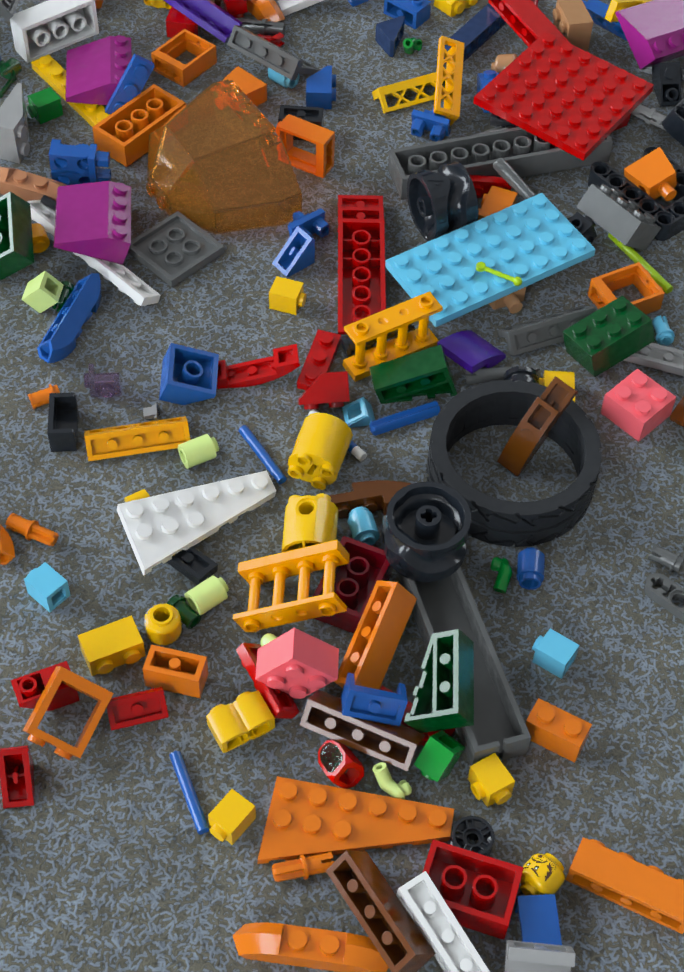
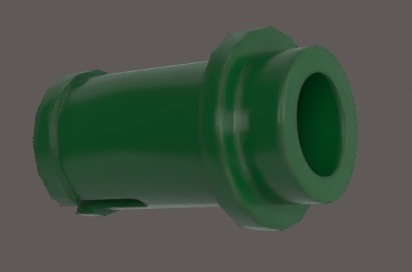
(66, 291)
(188, 615)

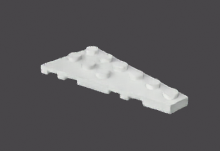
(182, 518)

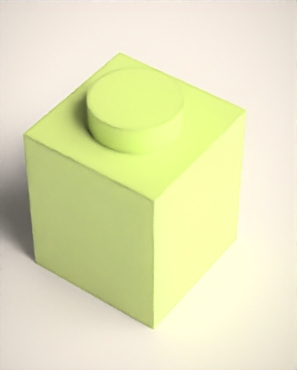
(42, 292)

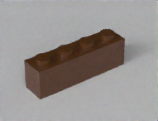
(383, 741)
(380, 912)

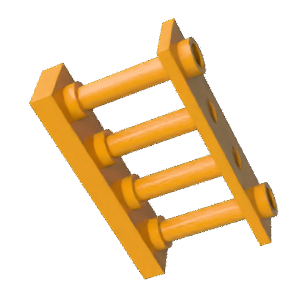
(384, 322)
(278, 569)

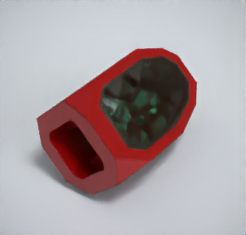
(340, 764)

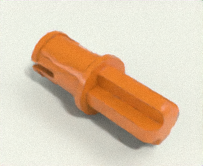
(31, 530)
(302, 867)

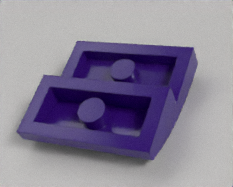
(471, 351)

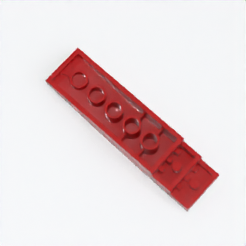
(360, 258)

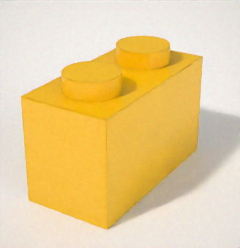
(112, 646)

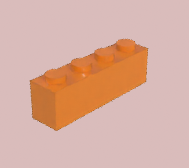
(377, 635)
(629, 883)

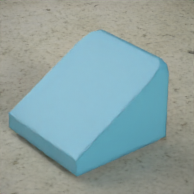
(358, 413)

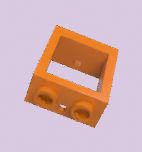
(175, 70)
(323, 138)
(602, 286)
(80, 684)

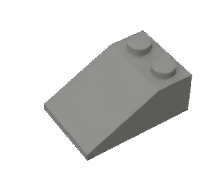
(14, 127)

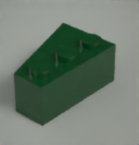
(413, 376)
(446, 685)

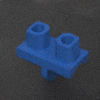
(431, 122)
(311, 223)

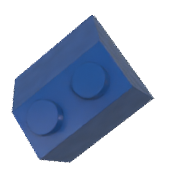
(188, 375)

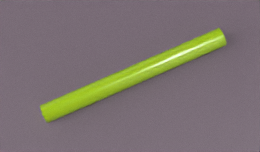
(635, 257)

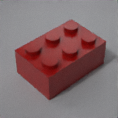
(474, 887)

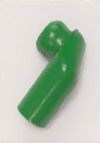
(412, 44)
(504, 574)

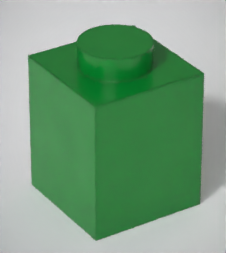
(44, 105)
(439, 756)

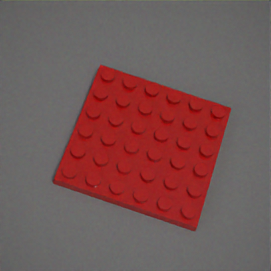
(564, 95)

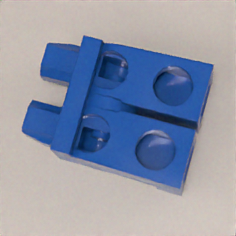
(78, 163)

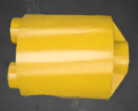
(320, 450)
(309, 521)

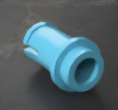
(664, 334)

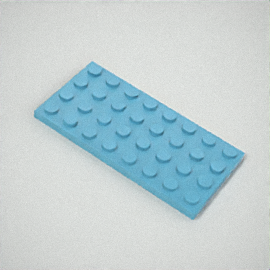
(520, 241)

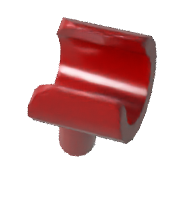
(274, 39)

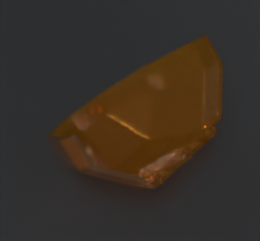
(222, 164)

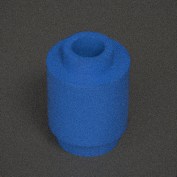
(530, 568)

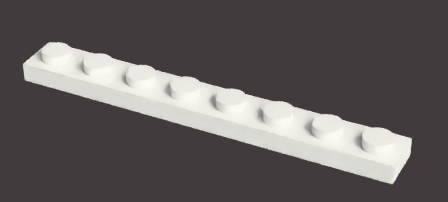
(116, 273)

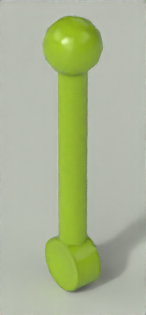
(481, 266)

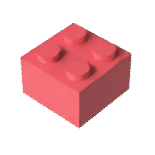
(638, 404)
(297, 664)

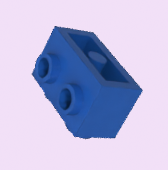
(414, 11)

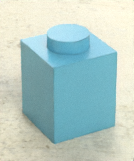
(47, 586)
(554, 652)

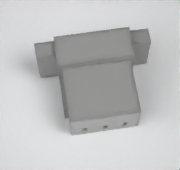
(151, 412)

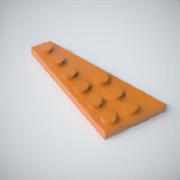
(325, 818)

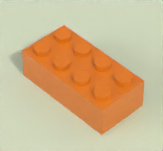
(128, 128)

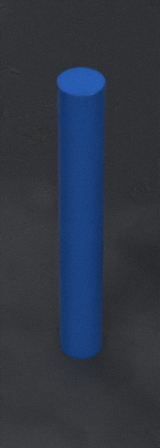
(262, 454)
(189, 792)

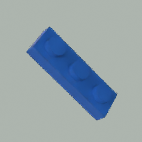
(130, 83)

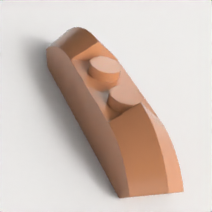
(27, 185)

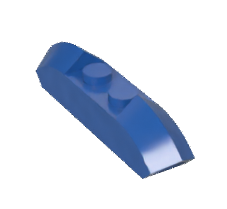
(66, 327)

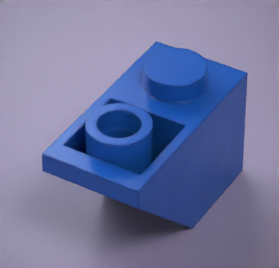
(319, 89)

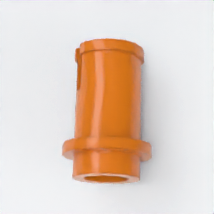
(42, 397)

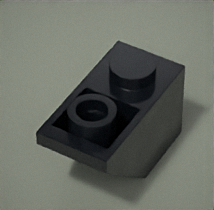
(667, 83)

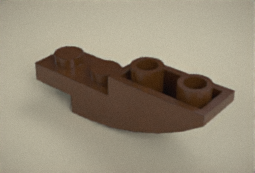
(536, 425)
(369, 494)

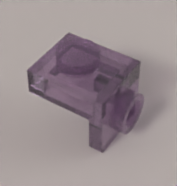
(102, 384)

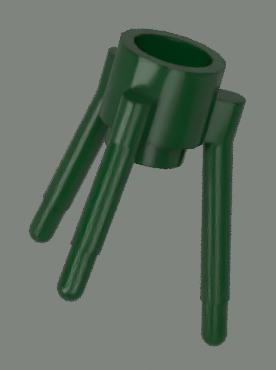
(9, 71)

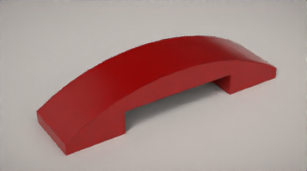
(260, 370)

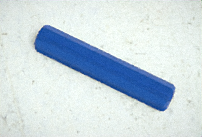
(404, 418)

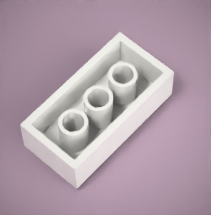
(53, 27)

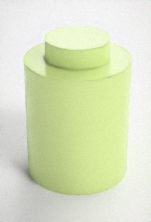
(198, 450)
(207, 594)

